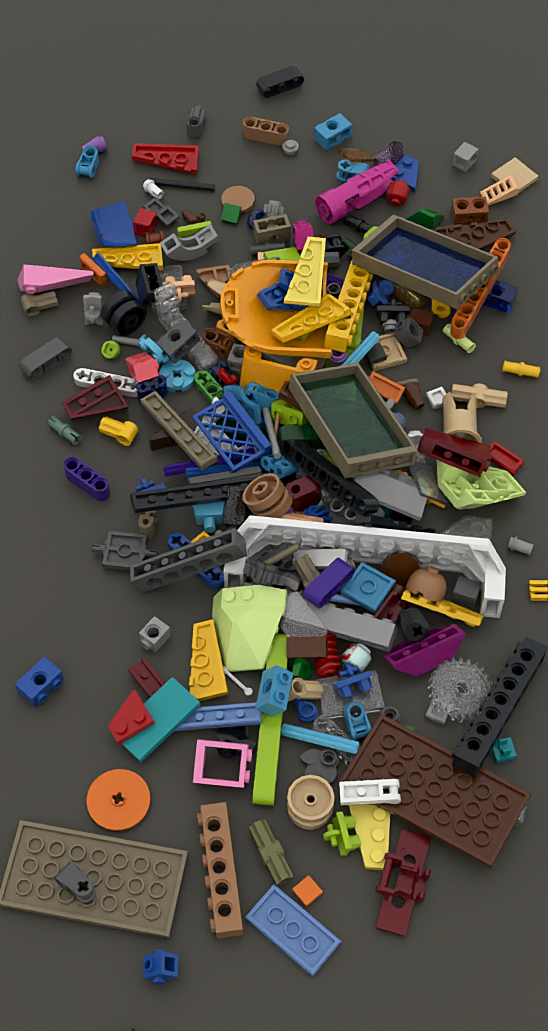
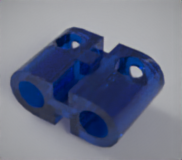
(157, 384)

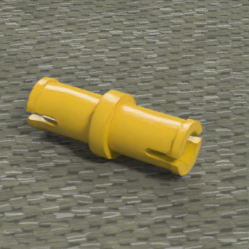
(521, 369)

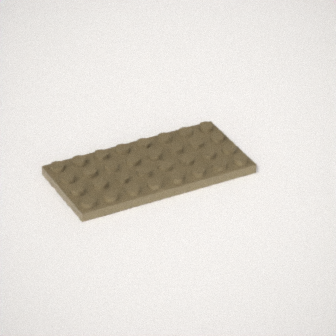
(132, 880)

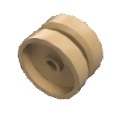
(313, 790)

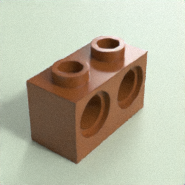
(469, 210)

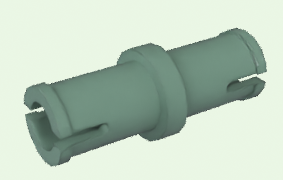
(64, 430)

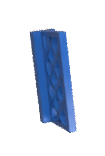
(243, 421)

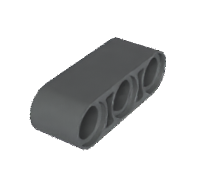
(45, 358)

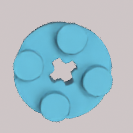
(148, 345)
(181, 367)

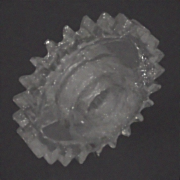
(449, 698)

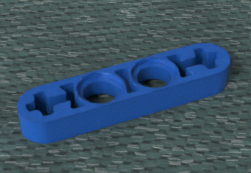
(205, 576)

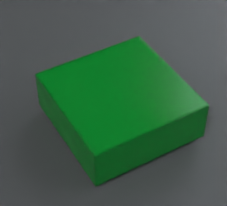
(231, 213)

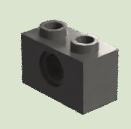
(187, 340)

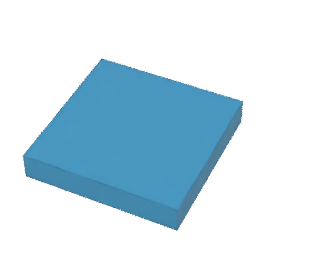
(368, 587)

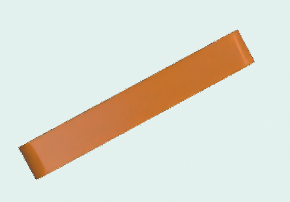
(467, 312)

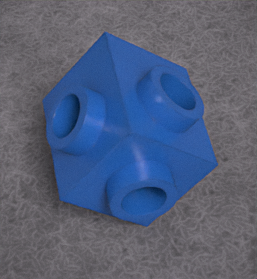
(160, 966)

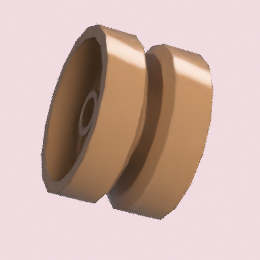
(267, 496)

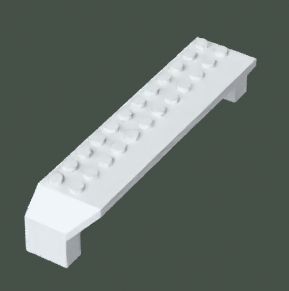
(452, 553)

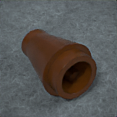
(413, 395)

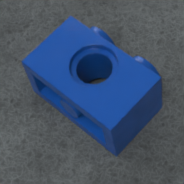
(42, 671)

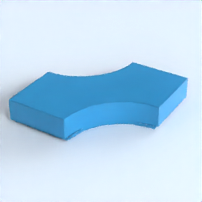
(251, 408)

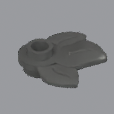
(318, 766)

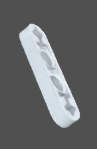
(93, 375)

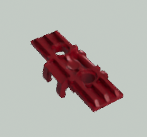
(409, 885)

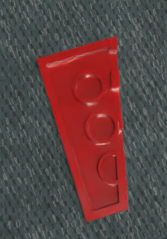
(174, 157)

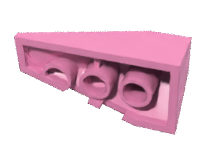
(41, 278)

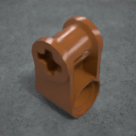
(219, 342)

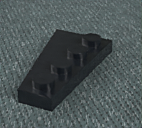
(381, 522)

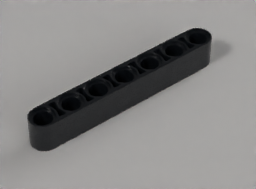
(329, 477)

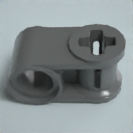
(73, 881)

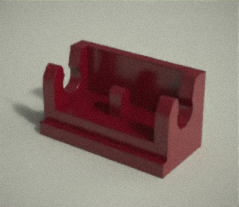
(391, 608)

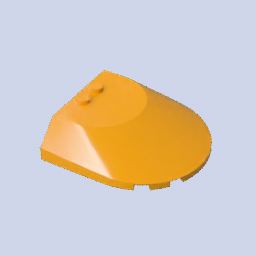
(253, 323)

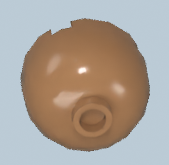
(428, 583)

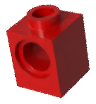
(145, 222)

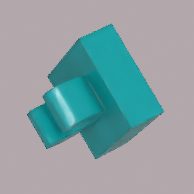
(504, 750)

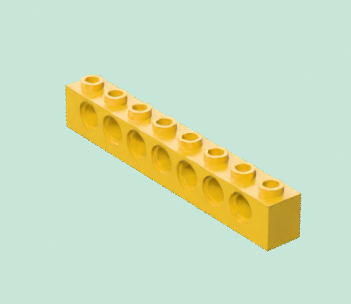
(352, 295)

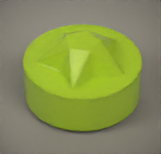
(111, 349)

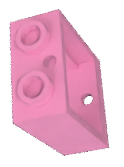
(200, 757)

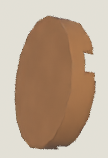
(239, 196)

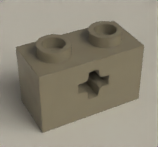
(272, 229)

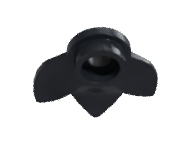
(236, 735)

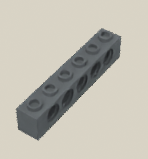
(188, 560)

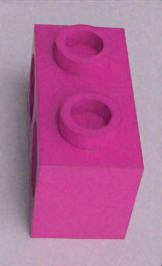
(301, 231)

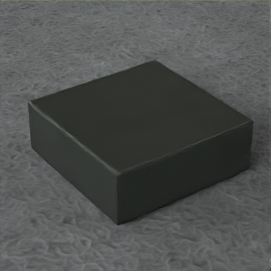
(376, 354)

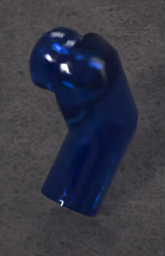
(254, 216)

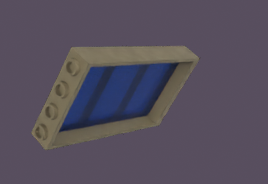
(425, 261)

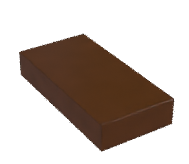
(307, 647)

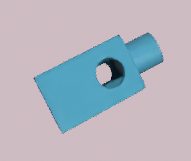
(209, 515)

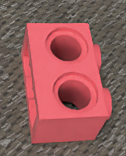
(142, 366)

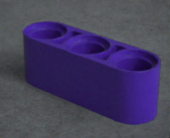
(90, 485)
(328, 583)

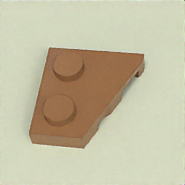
(219, 273)

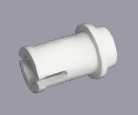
(149, 186)

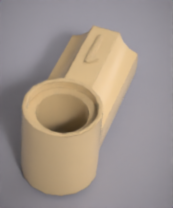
(305, 690)

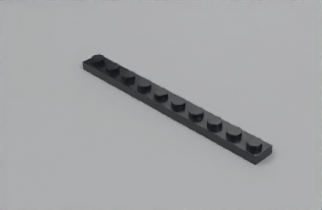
(190, 494)

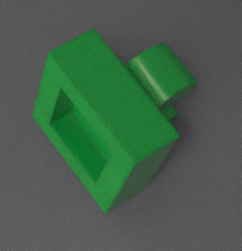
(301, 669)

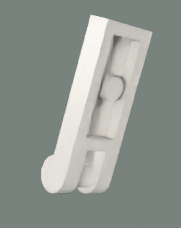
(369, 792)

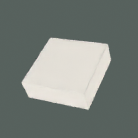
(435, 397)

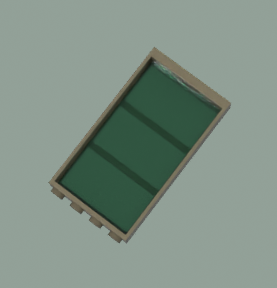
(352, 420)

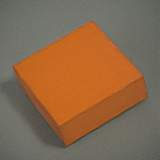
(307, 891)

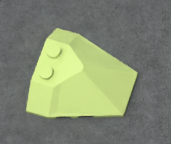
(471, 491)
(247, 624)

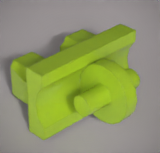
(339, 835)

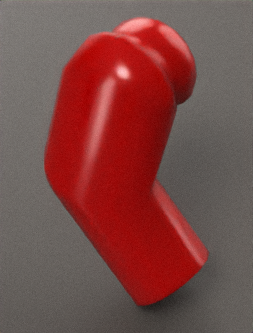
(226, 378)

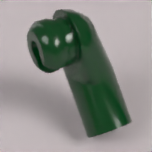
(349, 245)

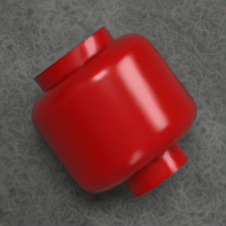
(397, 192)

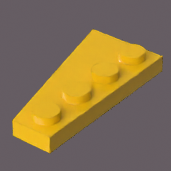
(132, 255)
(311, 318)
(207, 668)

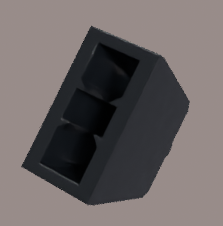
(145, 286)

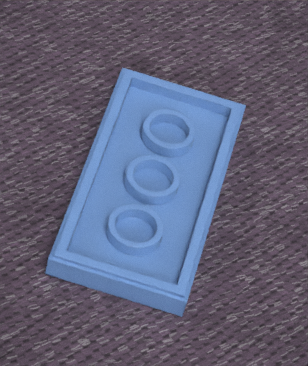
(293, 930)

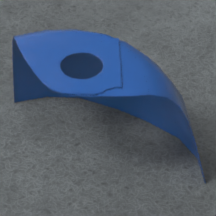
(114, 225)

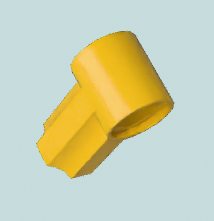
(123, 432)

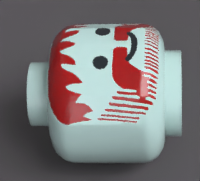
(357, 655)

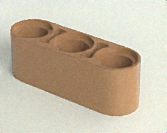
(265, 131)

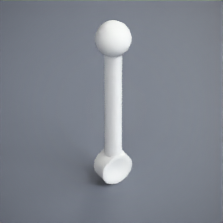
(248, 691)

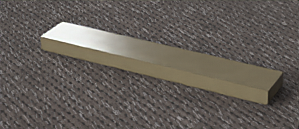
(179, 430)

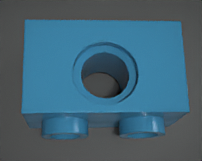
(332, 131)
(274, 690)

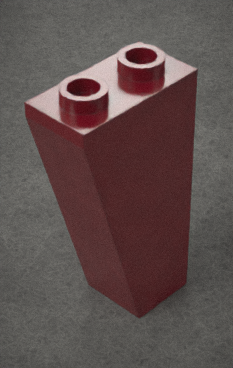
(456, 451)

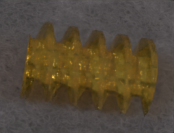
(409, 297)

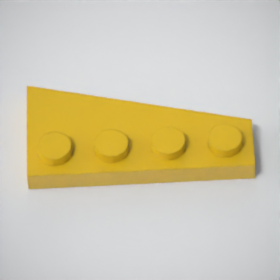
(446, 607)

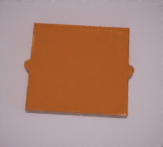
(356, 155)

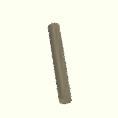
(281, 555)

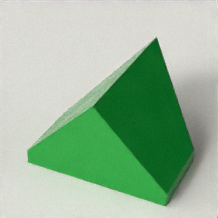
(426, 218)

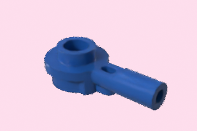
(306, 711)

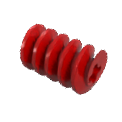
(329, 665)

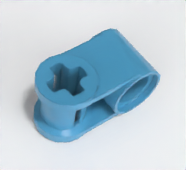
(88, 162)
(352, 169)
(261, 395)
(356, 723)

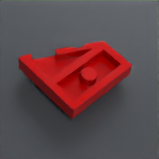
(130, 719)

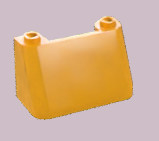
(269, 373)

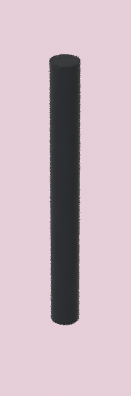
(183, 184)

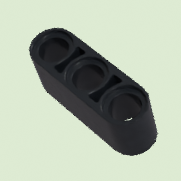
(280, 81)

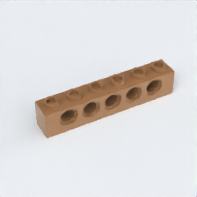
(232, 924)

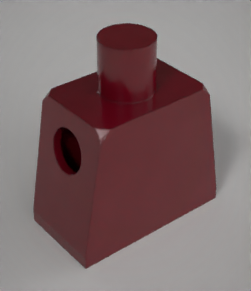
(304, 493)

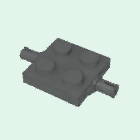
(123, 550)

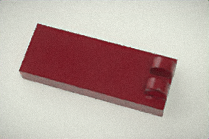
(146, 677)

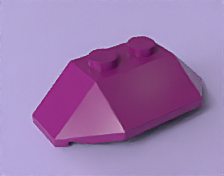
(427, 654)

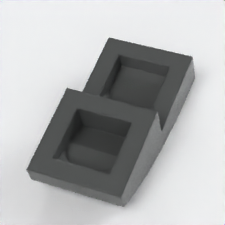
(165, 214)

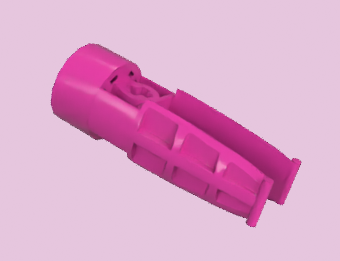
(355, 193)

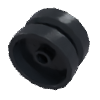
(123, 313)

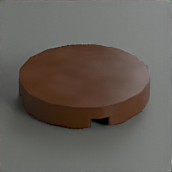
(400, 566)

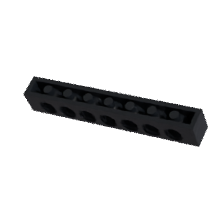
(515, 678)

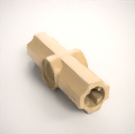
(484, 395)

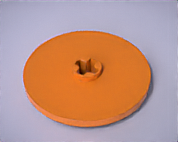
(125, 813)

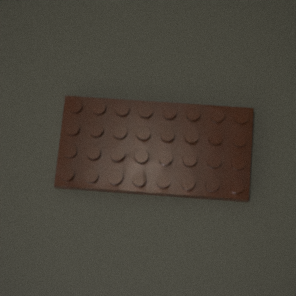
(435, 796)

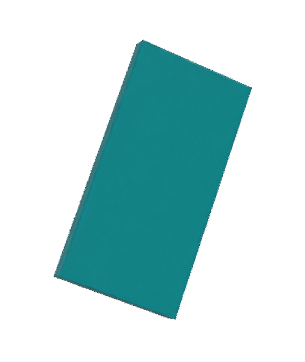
(168, 709)

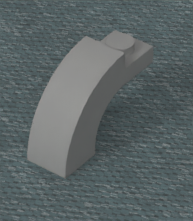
(191, 247)

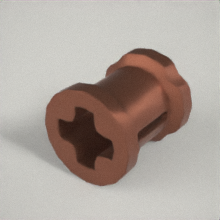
(153, 238)

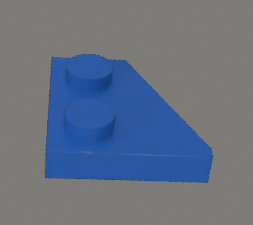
(407, 171)
(274, 297)

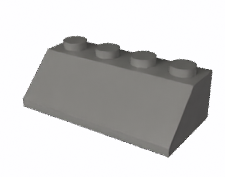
(394, 492)

